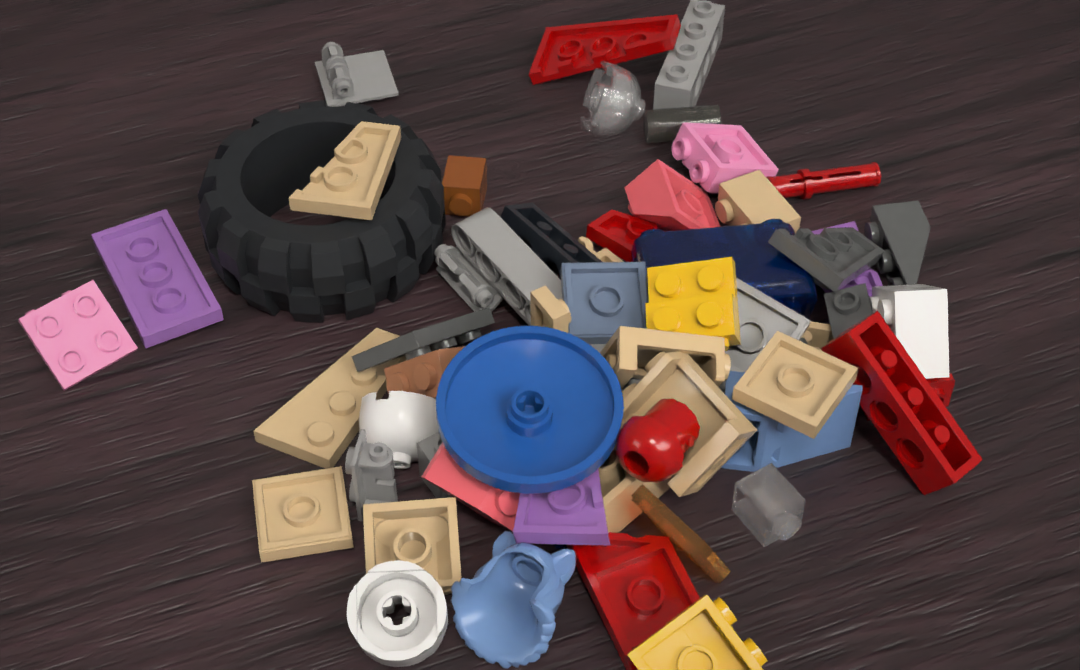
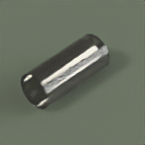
(664, 124)

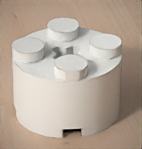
(378, 594)

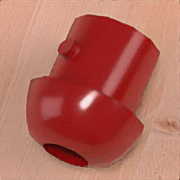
(655, 444)

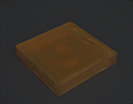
(680, 534)

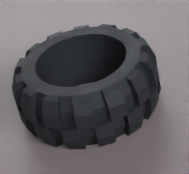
(319, 266)

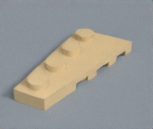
(326, 413)

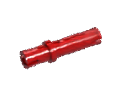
(837, 179)

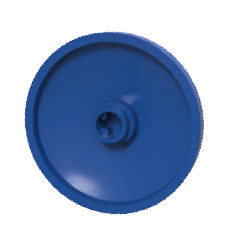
(529, 409)

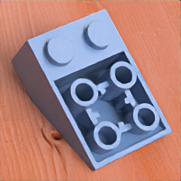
(783, 445)

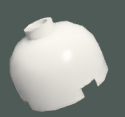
(399, 423)

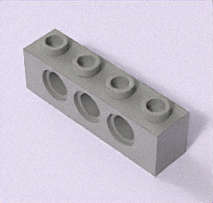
(692, 57)

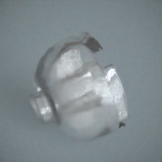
(612, 101)

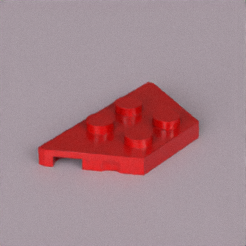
(634, 586)

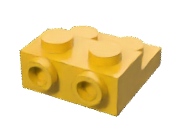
(695, 299)
(698, 641)

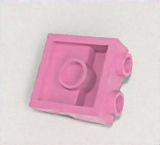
(719, 154)

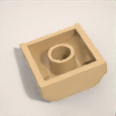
(415, 533)

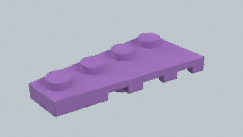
(564, 515)

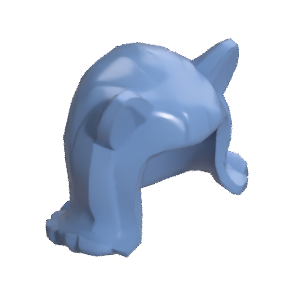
(512, 602)

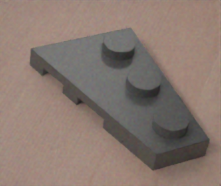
(829, 257)
(419, 341)

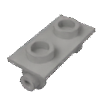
(466, 279)
(371, 474)

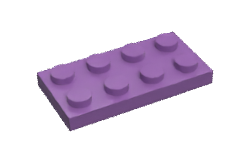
(157, 278)

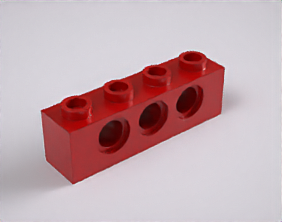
(904, 406)

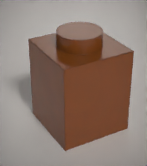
(464, 185)

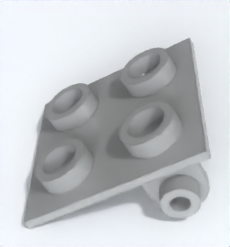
(354, 77)

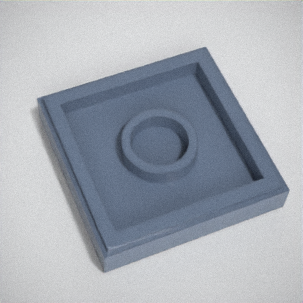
(604, 298)

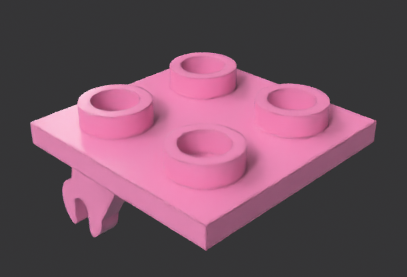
(77, 334)

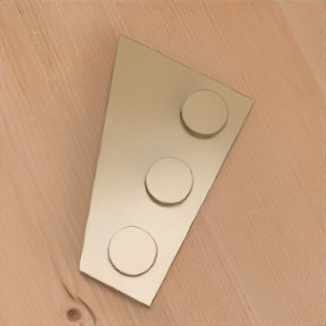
(354, 176)

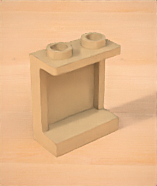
(634, 347)
(720, 421)

